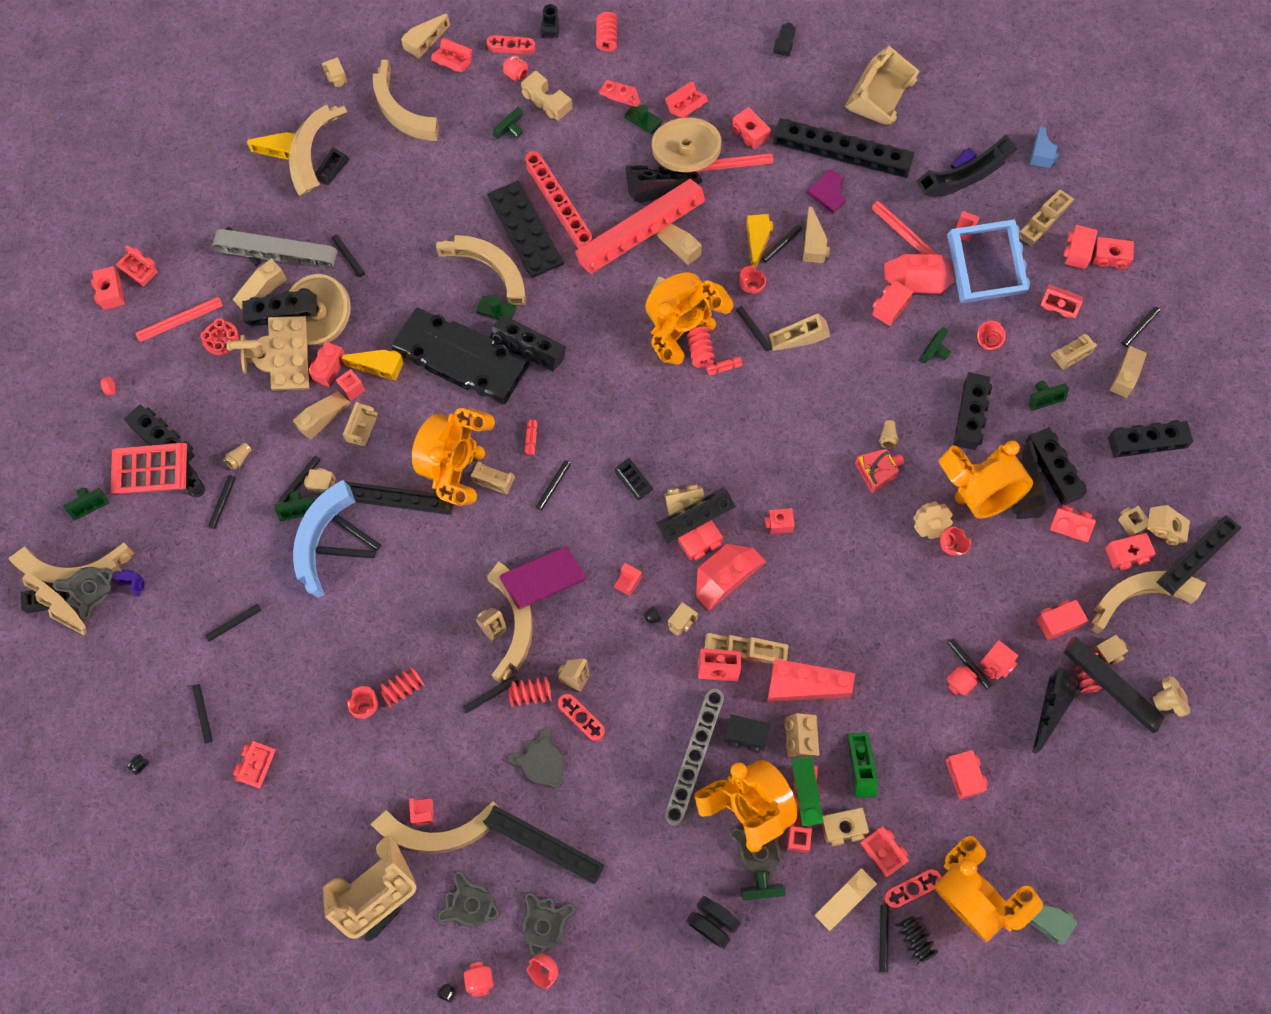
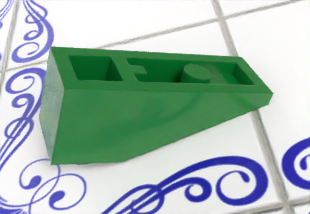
(862, 765)
(807, 791)

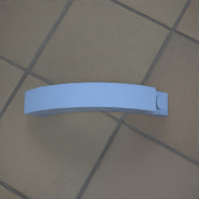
(311, 529)

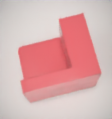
(966, 220)
(351, 385)
(628, 579)
(421, 811)

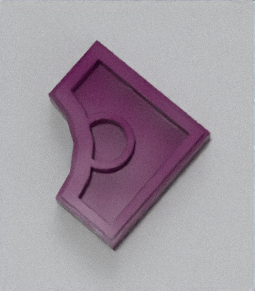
(827, 191)

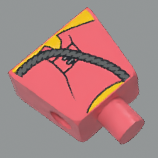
(879, 468)

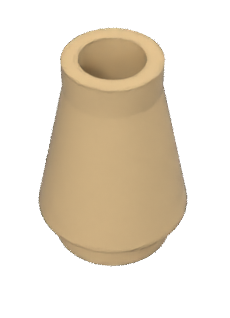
(889, 435)
(237, 456)

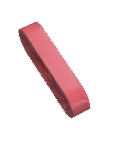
(506, 40)
(581, 709)
(901, 901)

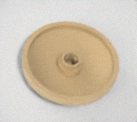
(686, 144)
(332, 308)

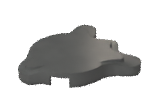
(86, 588)
(541, 762)
(765, 859)
(469, 905)
(544, 923)

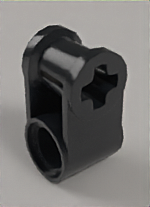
(550, 21)
(191, 480)

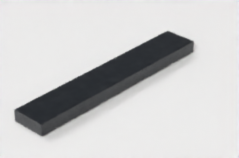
(399, 498)
(1198, 555)
(1114, 684)
(544, 844)

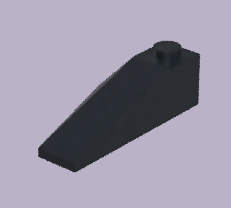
(651, 184)
(1037, 499)
(1059, 694)

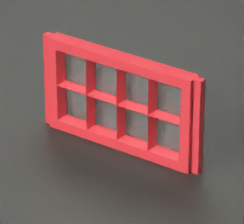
(148, 468)

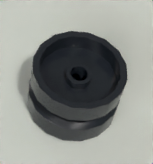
(715, 919)

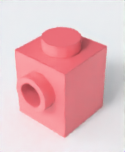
(780, 521)

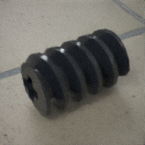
(917, 939)

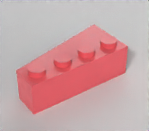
(807, 682)

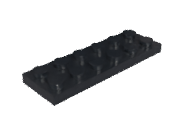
(525, 229)

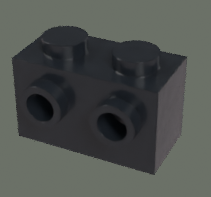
(747, 733)

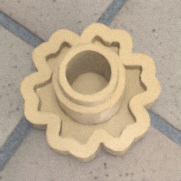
(932, 520)
(1172, 697)

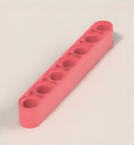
(545, 180)

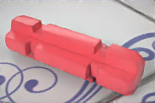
(724, 366)
(530, 437)

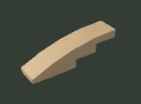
(1045, 217)
(58, 607)
(751, 649)

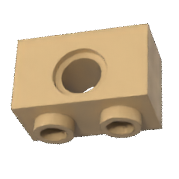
(1168, 524)
(855, 820)

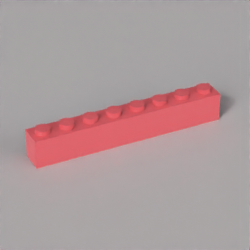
(640, 226)

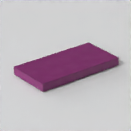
(542, 577)

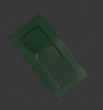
(642, 118)
(509, 124)
(495, 308)
(936, 347)
(1047, 396)
(86, 503)
(294, 508)
(762, 888)

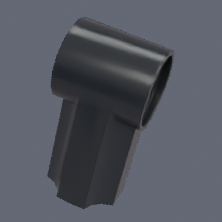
(784, 42)

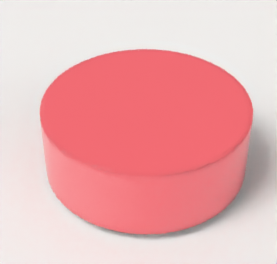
(108, 386)

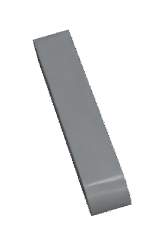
(276, 248)
(694, 766)

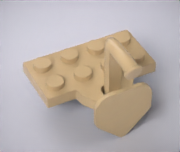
(280, 353)

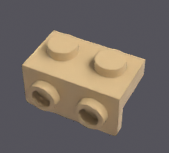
(679, 499)
(801, 735)

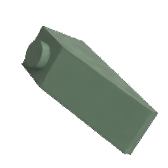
(1055, 923)

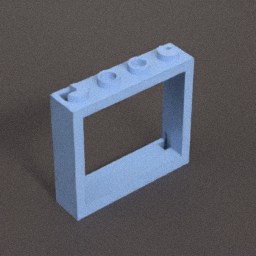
(960, 267)

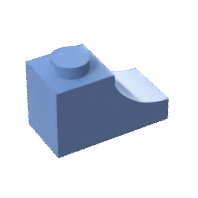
(1043, 151)

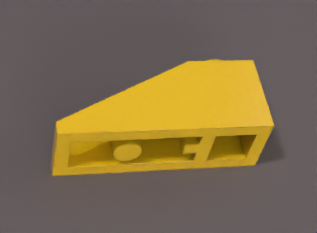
(273, 145)
(758, 235)
(380, 363)

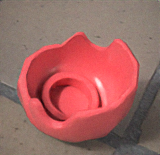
(750, 275)
(994, 333)
(955, 536)
(363, 696)
(539, 978)

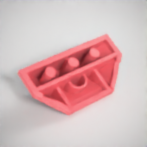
(921, 272)
(725, 572)

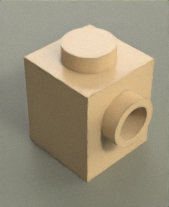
(319, 480)
(1111, 650)

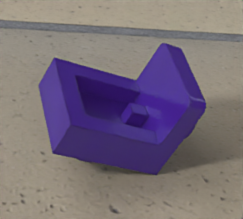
(128, 577)

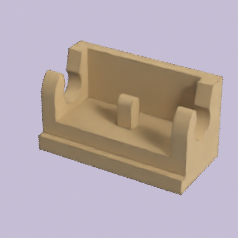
(1074, 351)
(360, 424)
(492, 478)

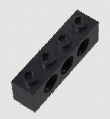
(255, 315)
(528, 343)
(141, 417)
(1178, 431)
(963, 436)
(1065, 493)
(695, 515)

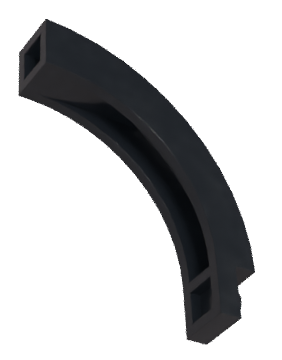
(948, 182)

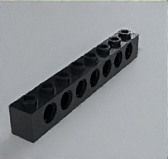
(843, 148)

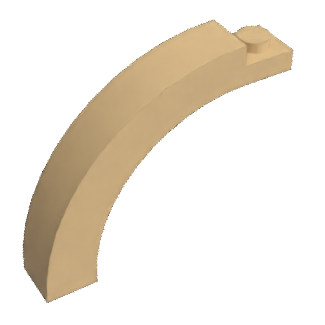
(407, 122)
(300, 150)
(492, 256)
(27, 562)
(1138, 585)
(522, 634)
(433, 842)

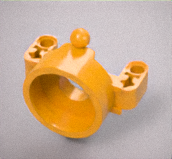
(680, 306)
(445, 449)
(990, 485)
(758, 799)
(977, 899)

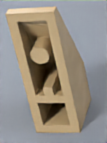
(422, 36)
(815, 240)
(681, 243)
(261, 283)
(801, 333)
(1128, 372)
(320, 414)
(491, 623)
(574, 674)
(845, 899)

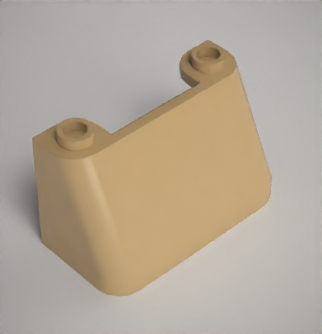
(882, 87)
(373, 895)

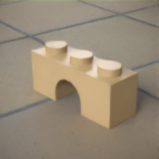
(555, 105)

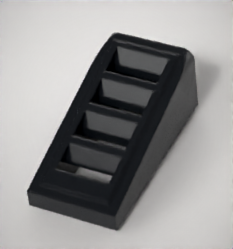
(343, 159)
(638, 475)
(35, 607)
(379, 927)

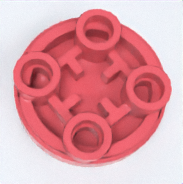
(216, 336)

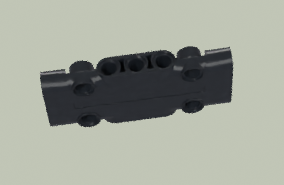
(460, 355)

